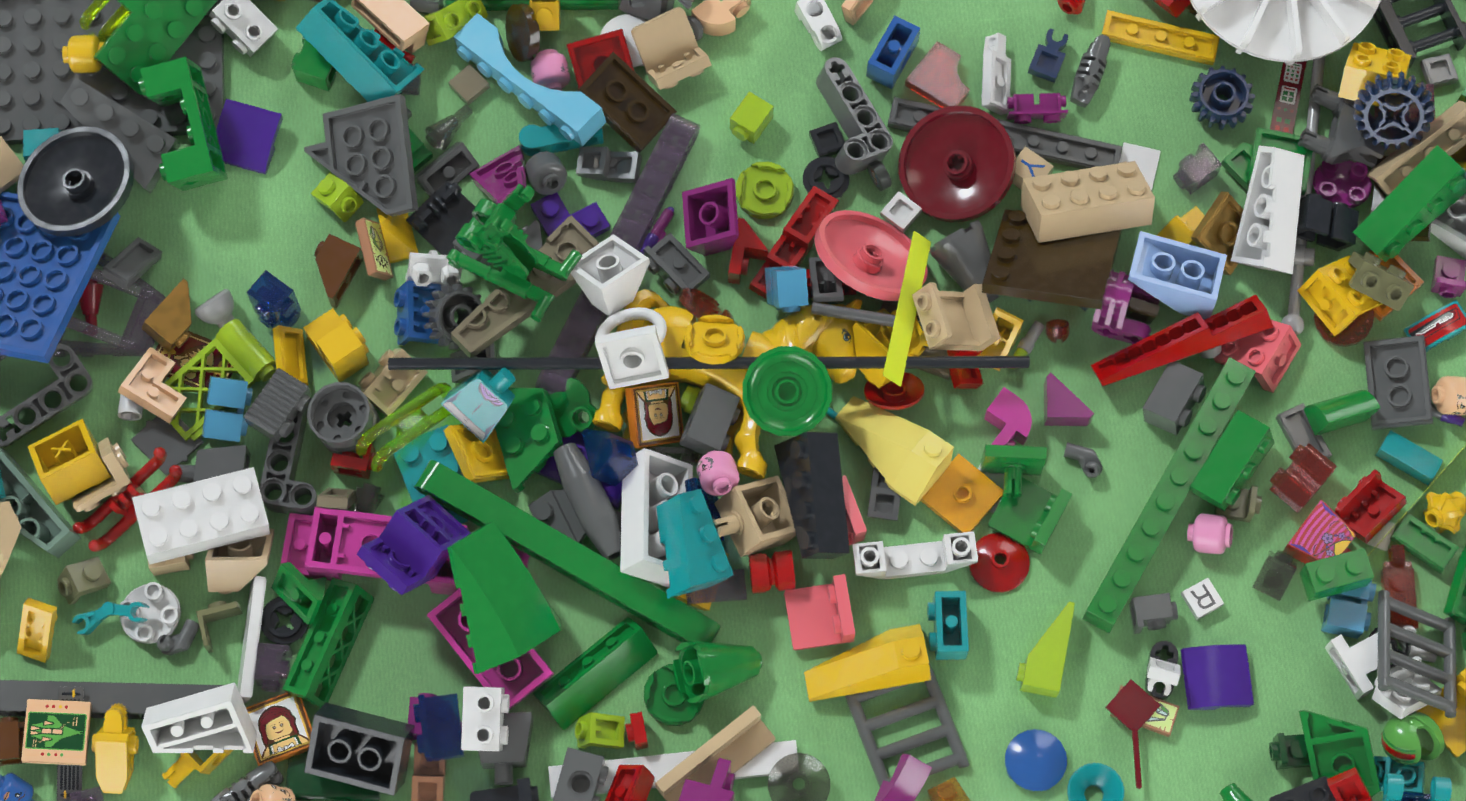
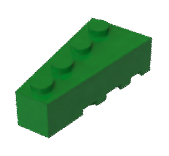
(1413, 204)

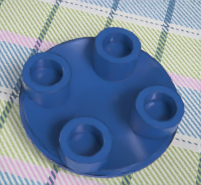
(1035, 760)

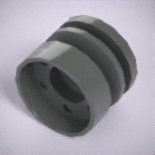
(333, 407)

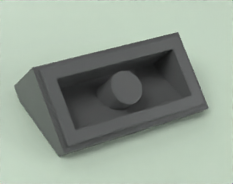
(450, 166)

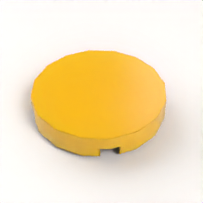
(714, 339)

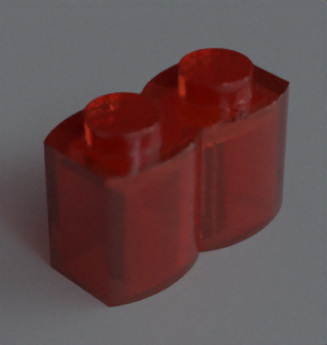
(1303, 476)

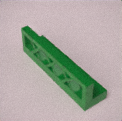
(325, 639)

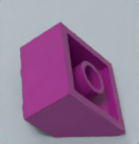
(711, 217)

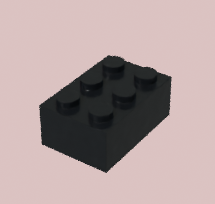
(359, 748)

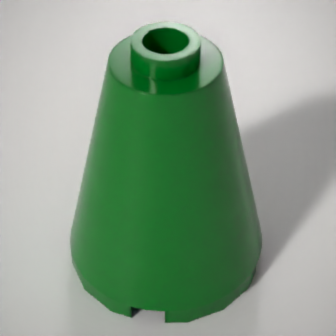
(713, 668)

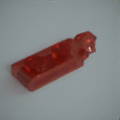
(1398, 579)

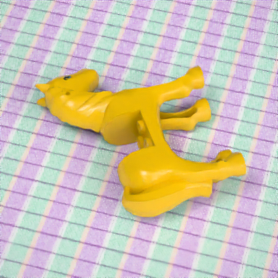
(811, 332)

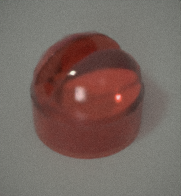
(1057, 329)

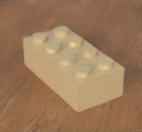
(1087, 201)

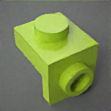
(337, 196)

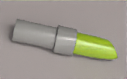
(1027, 343)

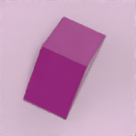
(1062, 406)

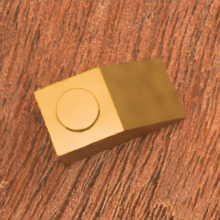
(171, 319)

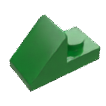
(298, 592)

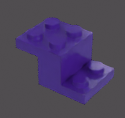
(413, 545)

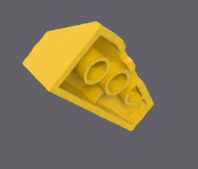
(879, 663)

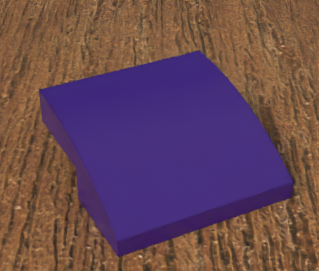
(247, 135)
(1217, 676)

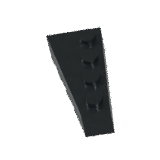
(815, 493)

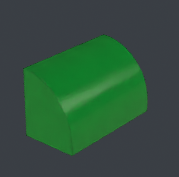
(1341, 411)

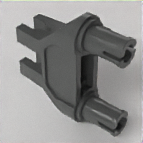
(1344, 139)

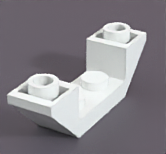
(917, 559)

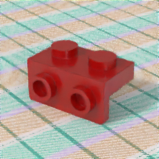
(1370, 506)

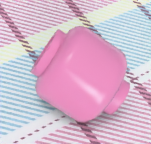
(1210, 534)

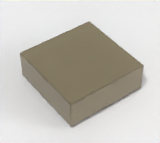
(468, 84)

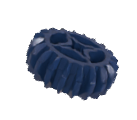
(1380, 127)

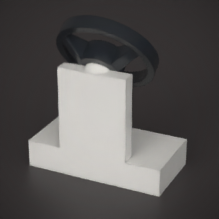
(1359, 660)

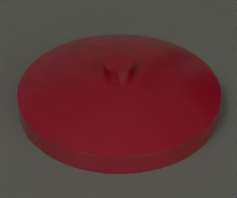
(957, 163)

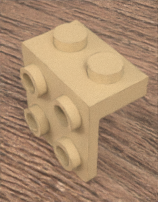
(669, 49)
(116, 463)

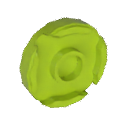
(764, 190)

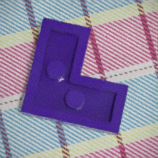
(552, 213)

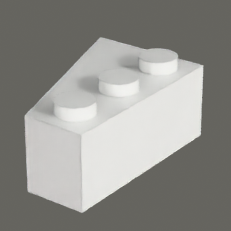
(201, 722)

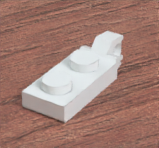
(996, 74)

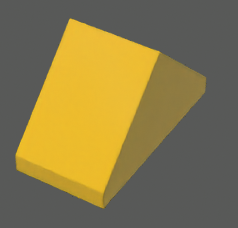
(1009, 331)

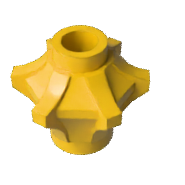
(1445, 511)

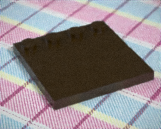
(1054, 271)

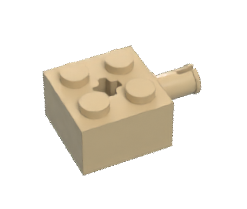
(755, 516)

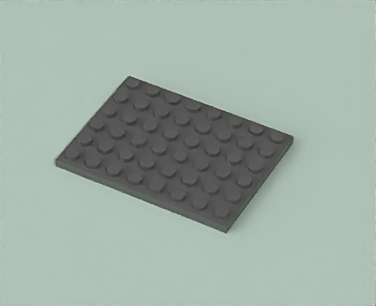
(37, 79)

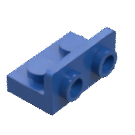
(410, 305)

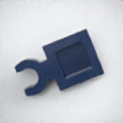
(1049, 59)

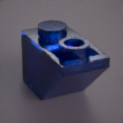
(609, 456)

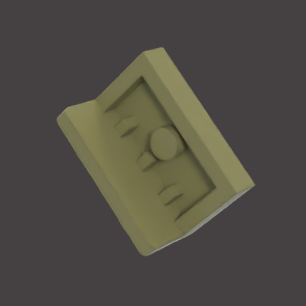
(1378, 281)

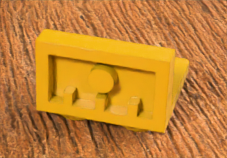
(1333, 298)
(1452, 728)

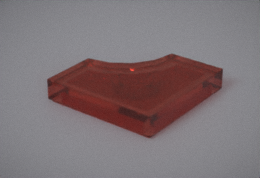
(938, 77)

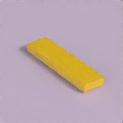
(1161, 37)

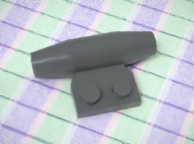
(582, 505)

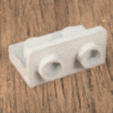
(1398, 703)

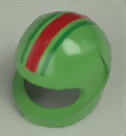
(1402, 743)

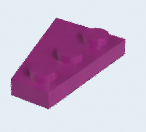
(501, 175)

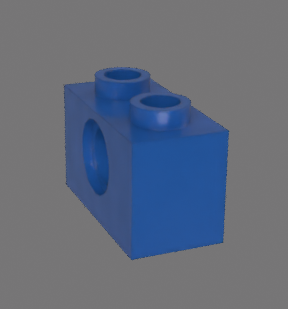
(893, 52)

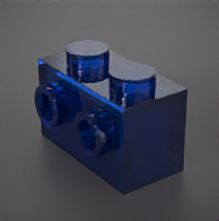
(274, 301)

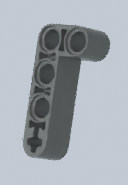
(855, 116)
(37, 401)
(285, 479)

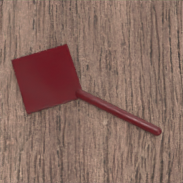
(1133, 708)

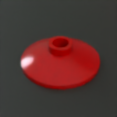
(893, 396)
(997, 576)

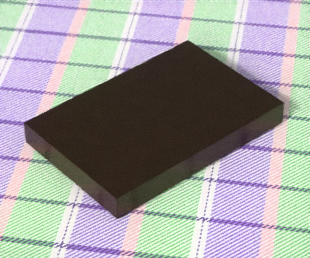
(627, 102)

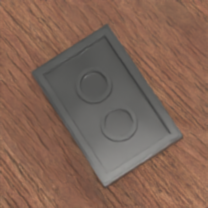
(1398, 382)

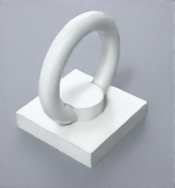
(632, 354)

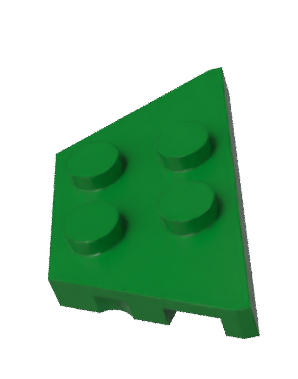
(527, 434)
(1338, 747)

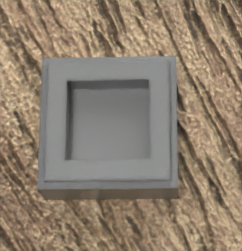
(1439, 71)

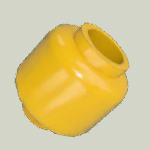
(80, 53)

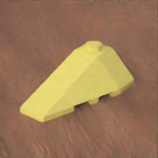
(900, 450)

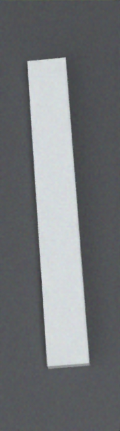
(661, 764)

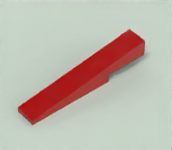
(1184, 340)

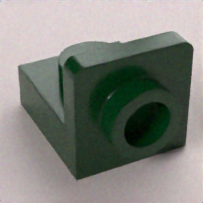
(1289, 751)

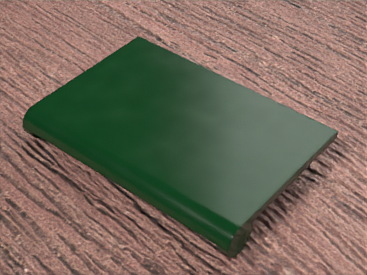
(317, 788)

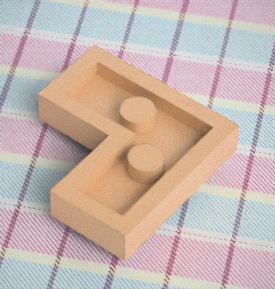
(147, 389)

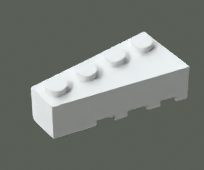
(1271, 212)

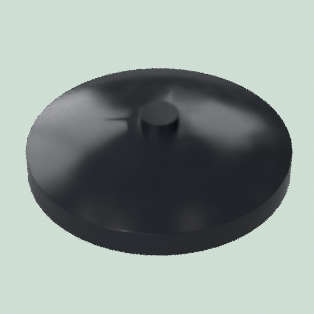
(75, 181)

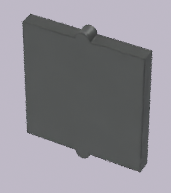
(162, 434)

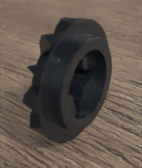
(814, 172)
(270, 623)

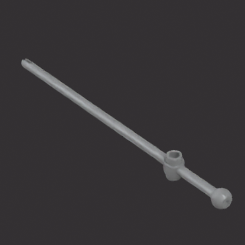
(1303, 255)

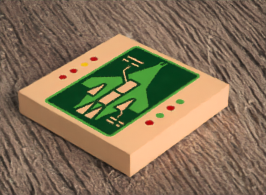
(56, 732)

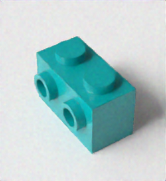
(950, 625)

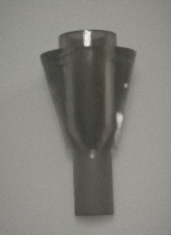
(442, 132)
(368, 498)

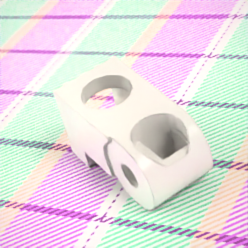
(818, 22)

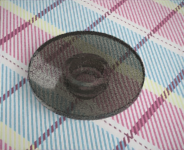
(799, 766)

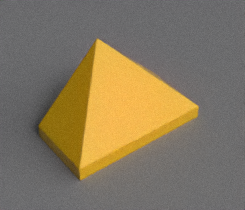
(397, 236)

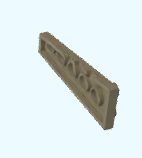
(505, 309)

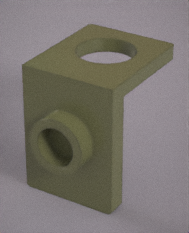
(214, 612)

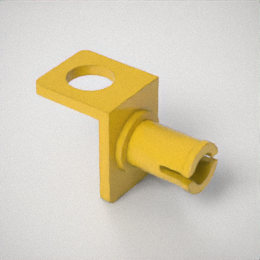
(192, 761)

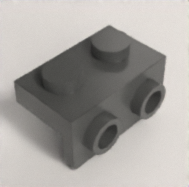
(675, 265)

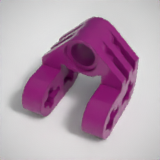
(1111, 319)

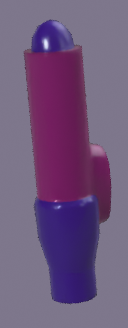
(658, 230)

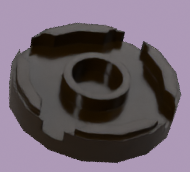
(522, 32)

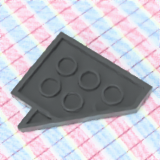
(371, 152)

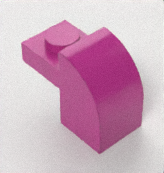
(1011, 417)

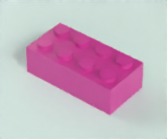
(518, 676)

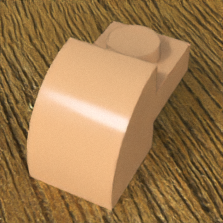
(719, 16)

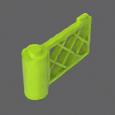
(241, 351)

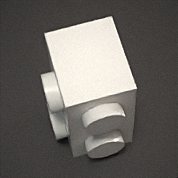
(243, 23)
(484, 718)

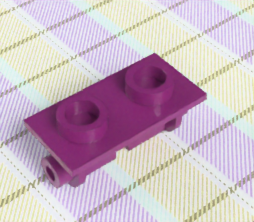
(1025, 110)

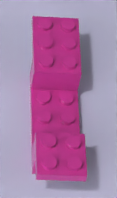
(332, 537)

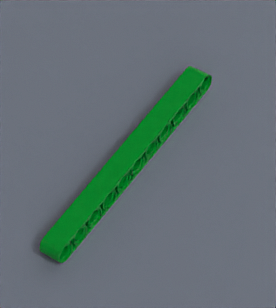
(566, 555)

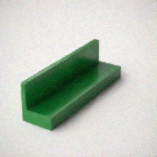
(596, 672)

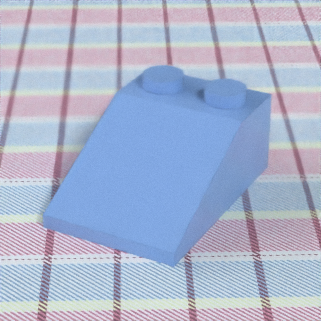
(1178, 273)

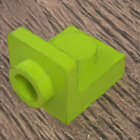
(600, 731)

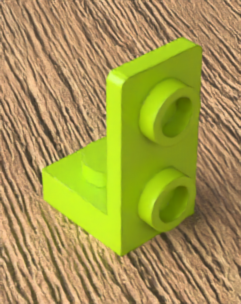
(451, 19)

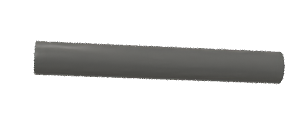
(853, 314)

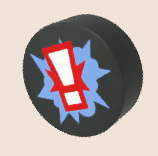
(879, 175)

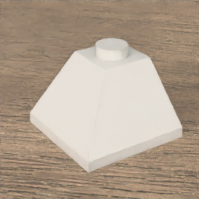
(611, 274)

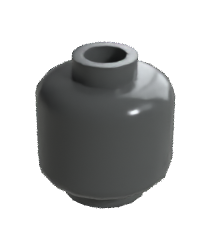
(546, 173)

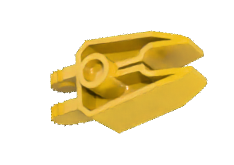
(115, 750)

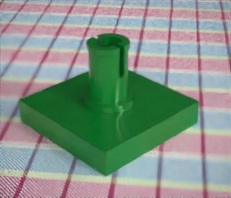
(1013, 463)

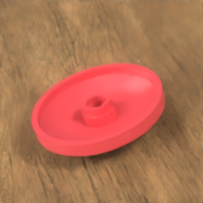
(864, 253)

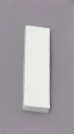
(251, 637)

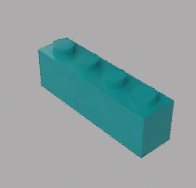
(357, 52)

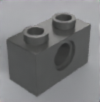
(576, 766)

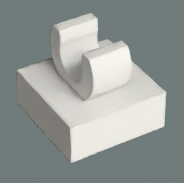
(1162, 672)

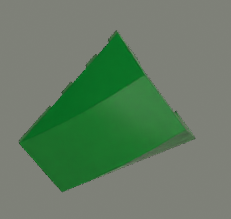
(499, 598)

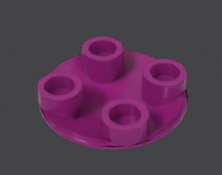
(1343, 182)

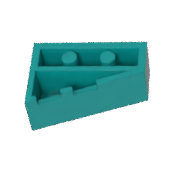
(691, 544)

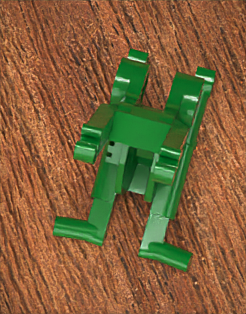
(499, 241)

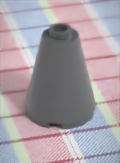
(964, 256)

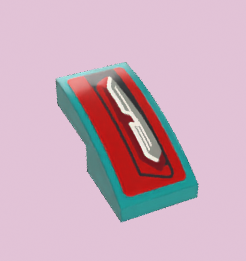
(1439, 325)

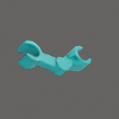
(108, 609)

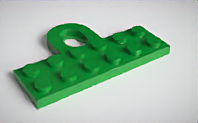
(149, 36)

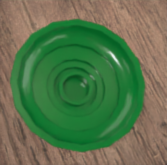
(787, 391)

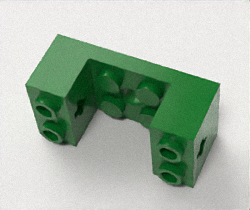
(184, 83)

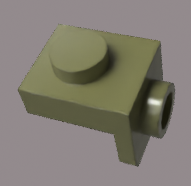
(82, 579)

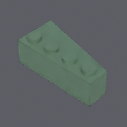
(35, 512)

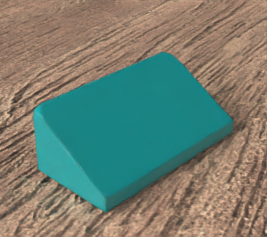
(1409, 457)

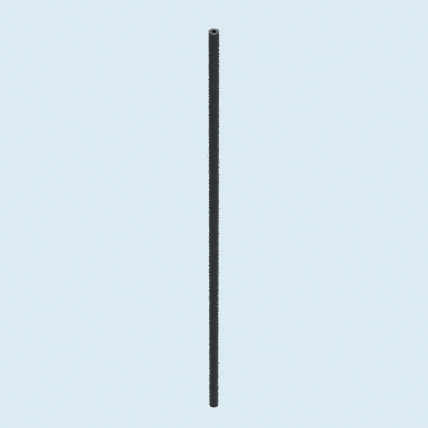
(565, 363)

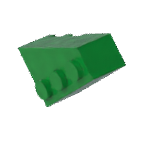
(1233, 461)

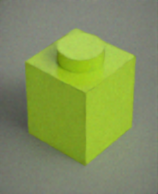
(751, 118)

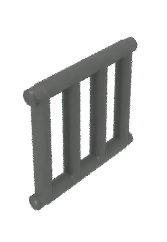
(1446, 650)
(946, 729)

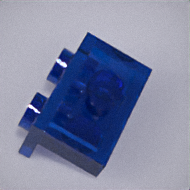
(439, 726)

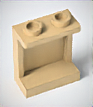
(956, 318)

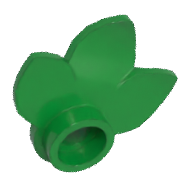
(569, 408)

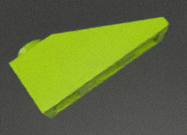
(1045, 662)

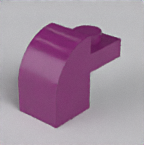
(718, 790)

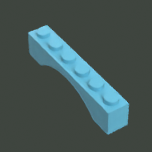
(568, 110)

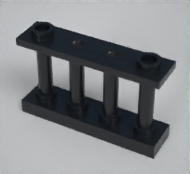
(1393, 27)

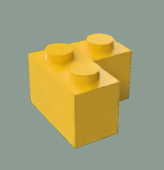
(338, 344)

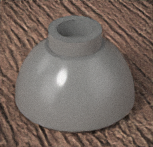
(217, 309)

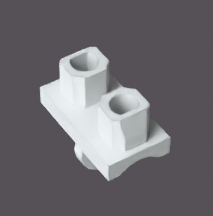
(430, 269)

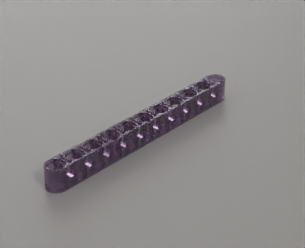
(631, 227)

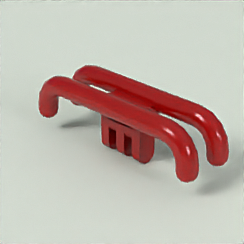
(123, 502)

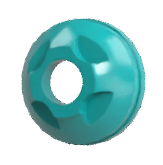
(1099, 776)

